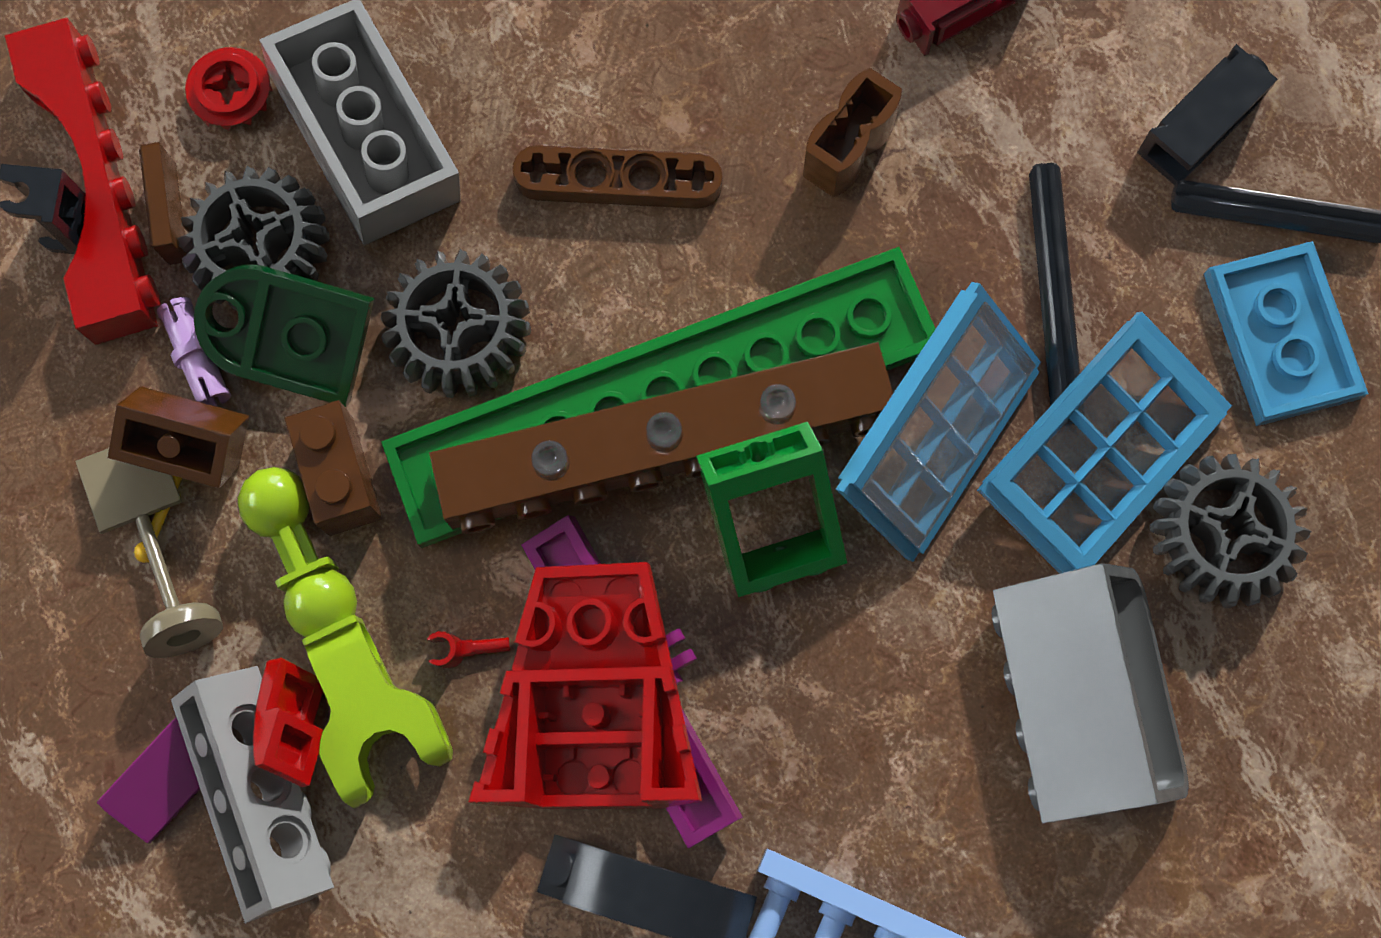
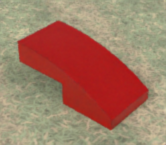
(284, 720)

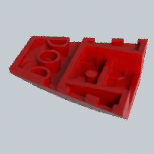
(590, 700)

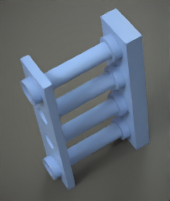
(839, 904)

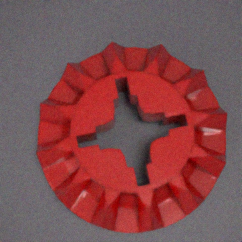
(213, 73)

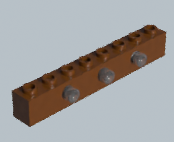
(654, 438)

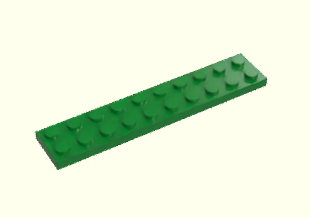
(812, 319)

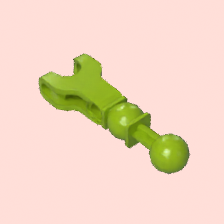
(340, 649)

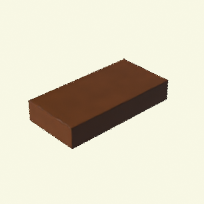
(162, 201)

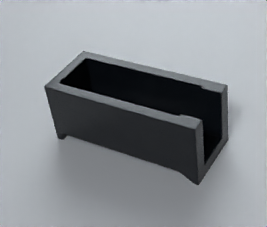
(1207, 115)

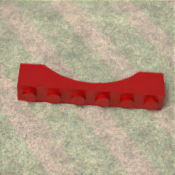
(106, 275)

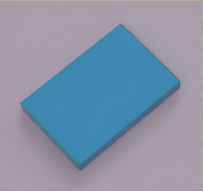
(1285, 333)

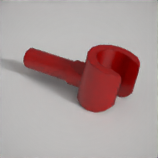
(466, 648)

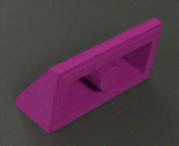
(153, 786)

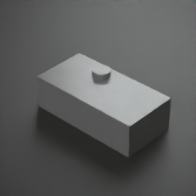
(361, 120)

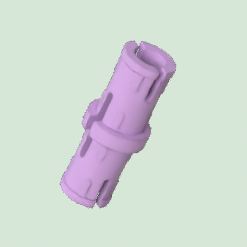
(189, 356)

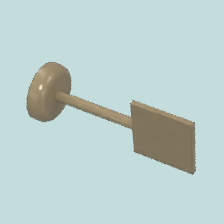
(131, 493)

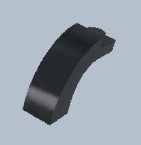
(643, 893)

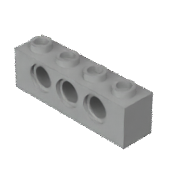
(239, 818)

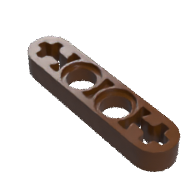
(619, 166)

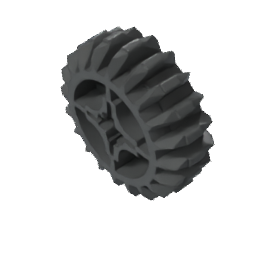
(298, 227)
(413, 316)
(1248, 489)

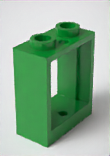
(782, 458)

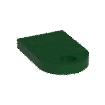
(287, 331)

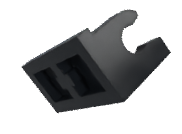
(51, 200)

